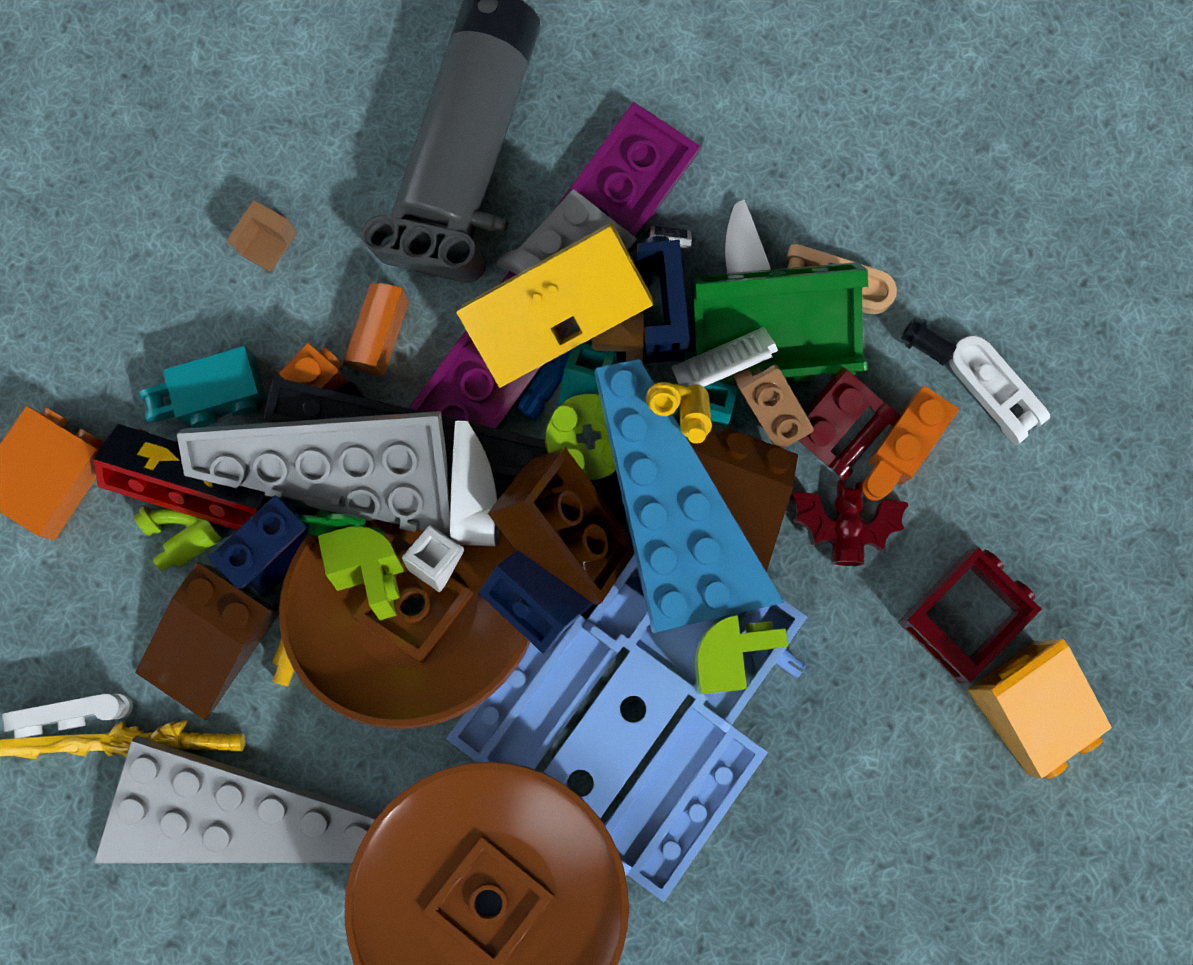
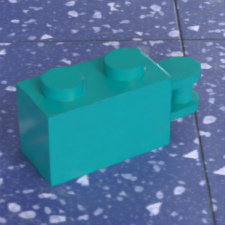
(207, 389)

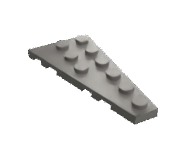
(352, 465)
(205, 811)

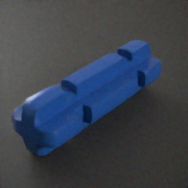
(543, 386)

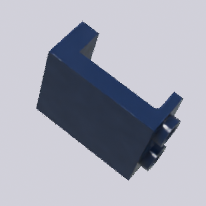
(668, 341)
(262, 547)
(533, 600)

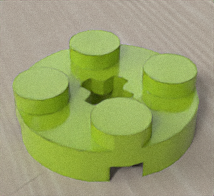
(568, 422)

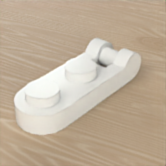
(997, 387)
(67, 714)

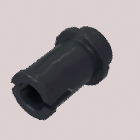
(928, 341)

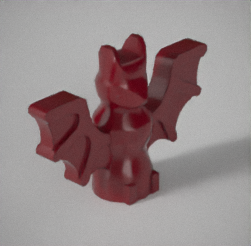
(848, 530)

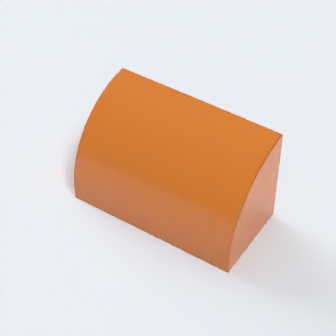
(376, 329)

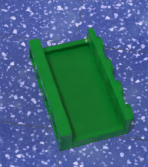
(806, 311)

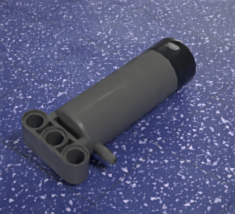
(459, 144)

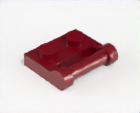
(835, 413)

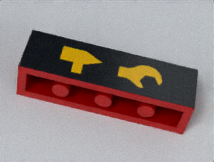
(152, 471)

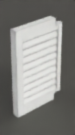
(726, 359)

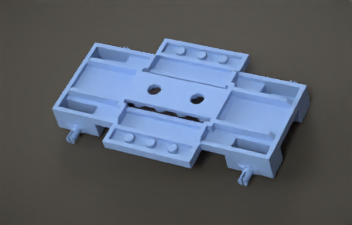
(692, 772)

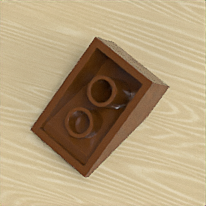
(564, 525)
(205, 639)

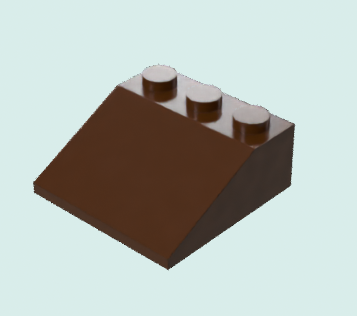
(752, 481)

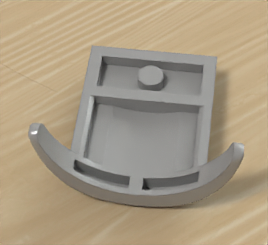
(564, 226)

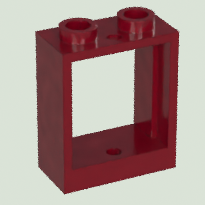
(940, 646)

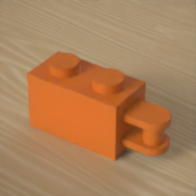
(908, 442)

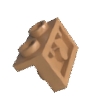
(774, 405)

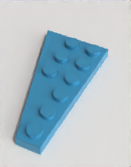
(681, 531)

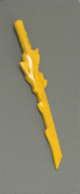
(119, 741)

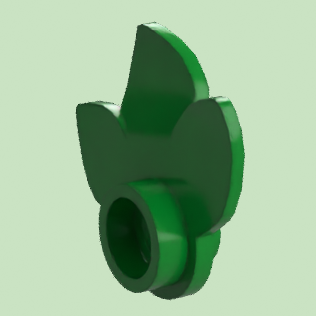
(330, 521)

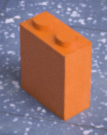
(45, 471)

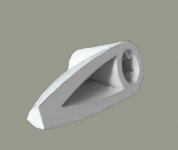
(743, 245)
(471, 491)

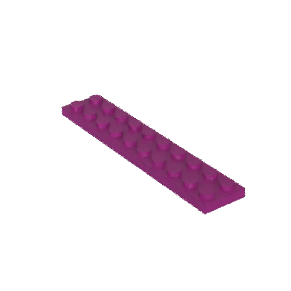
(628, 184)

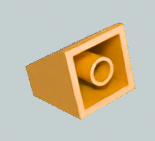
(1042, 707)

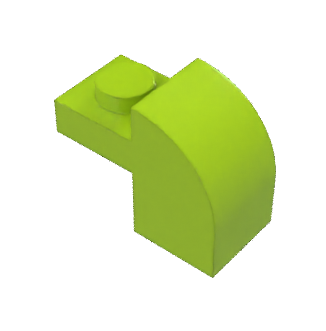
(360, 557)
(721, 649)

